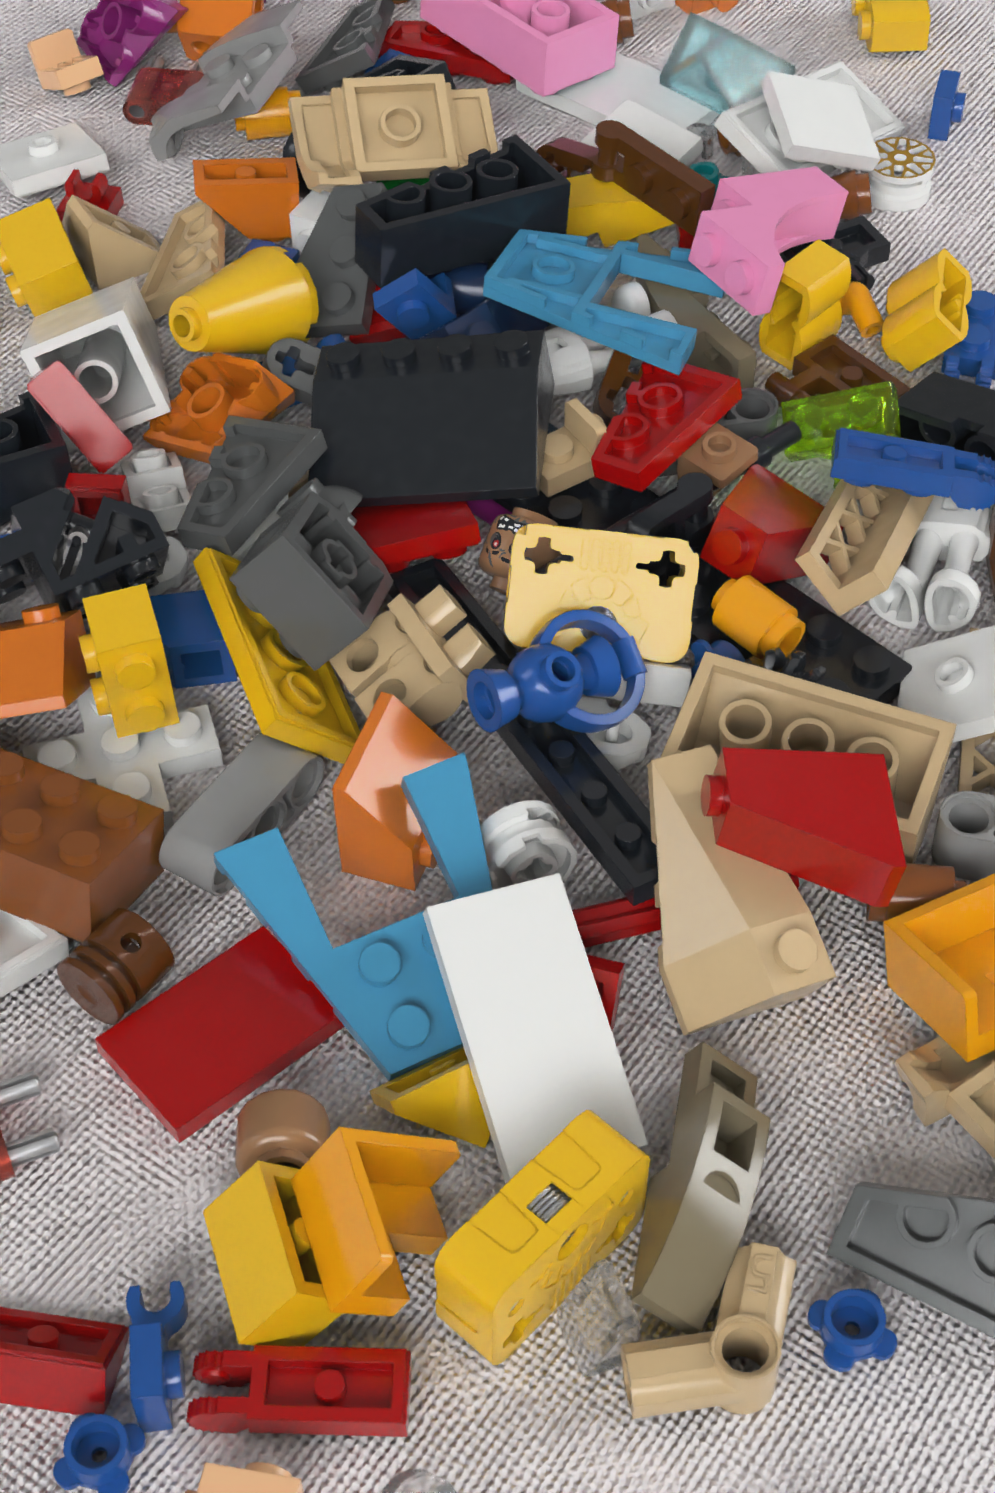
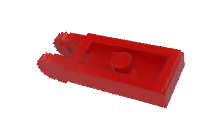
(305, 1391)

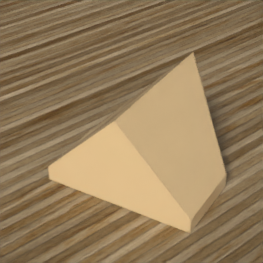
(106, 244)

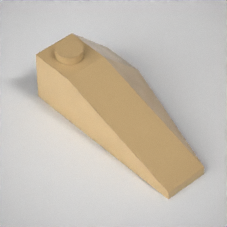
(729, 924)

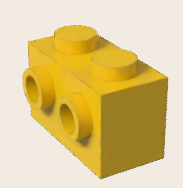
(41, 259)
(131, 661)
(267, 1260)

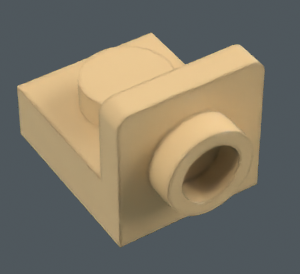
(570, 449)

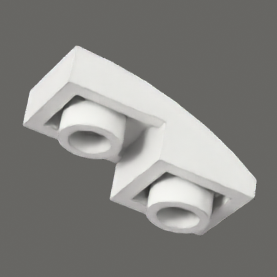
(157, 485)

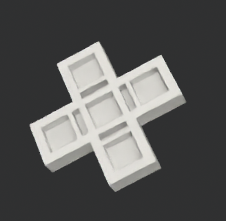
(133, 762)

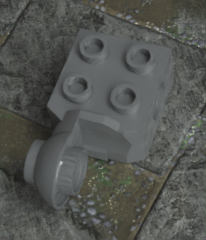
(314, 574)

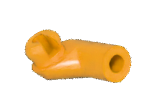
(862, 307)

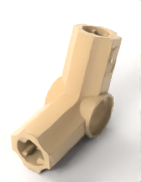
(693, 1369)

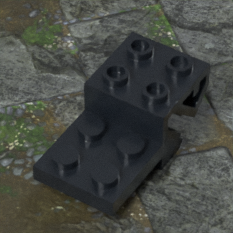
(121, 549)

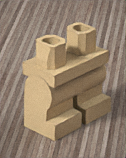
(412, 659)

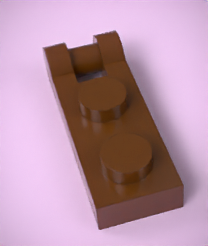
(651, 175)

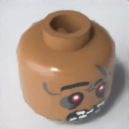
(496, 550)

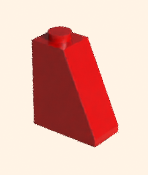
(761, 529)
(810, 816)

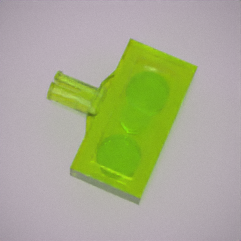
(861, 408)

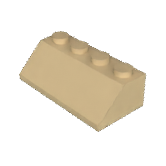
(765, 709)

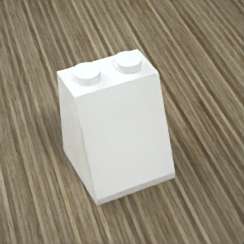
(109, 349)

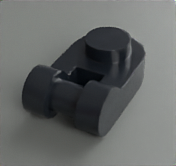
(678, 515)

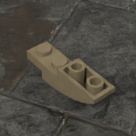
(715, 344)
(704, 1194)

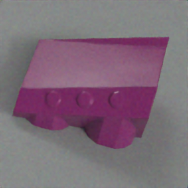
(126, 32)

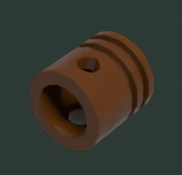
(111, 970)

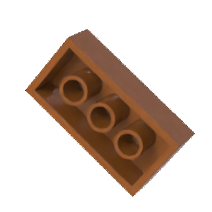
(71, 847)

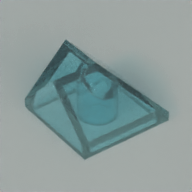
(718, 66)

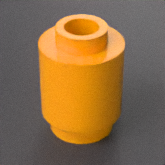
(272, 119)
(756, 617)

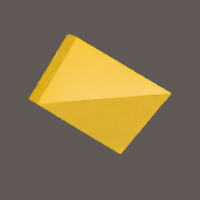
(438, 1097)

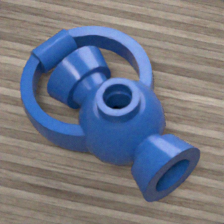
(549, 681)

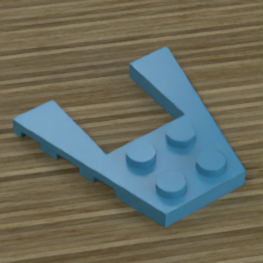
(565, 281)
(388, 981)

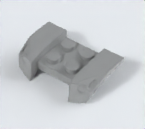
(237, 78)

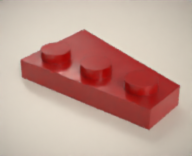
(427, 41)
(661, 422)

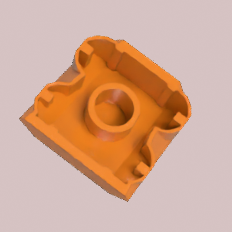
(211, 392)

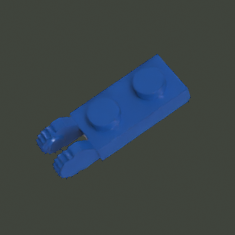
(976, 352)
(913, 467)

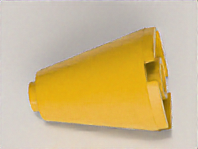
(247, 305)

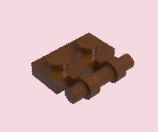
(828, 369)

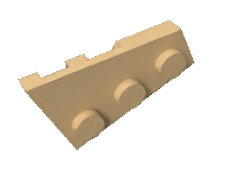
(186, 257)

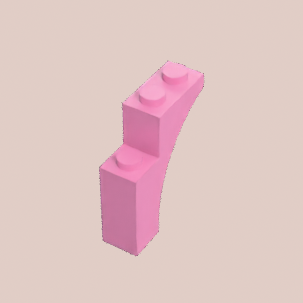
(758, 220)

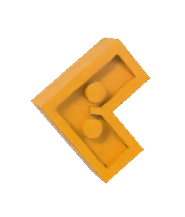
(945, 965)
(362, 1204)

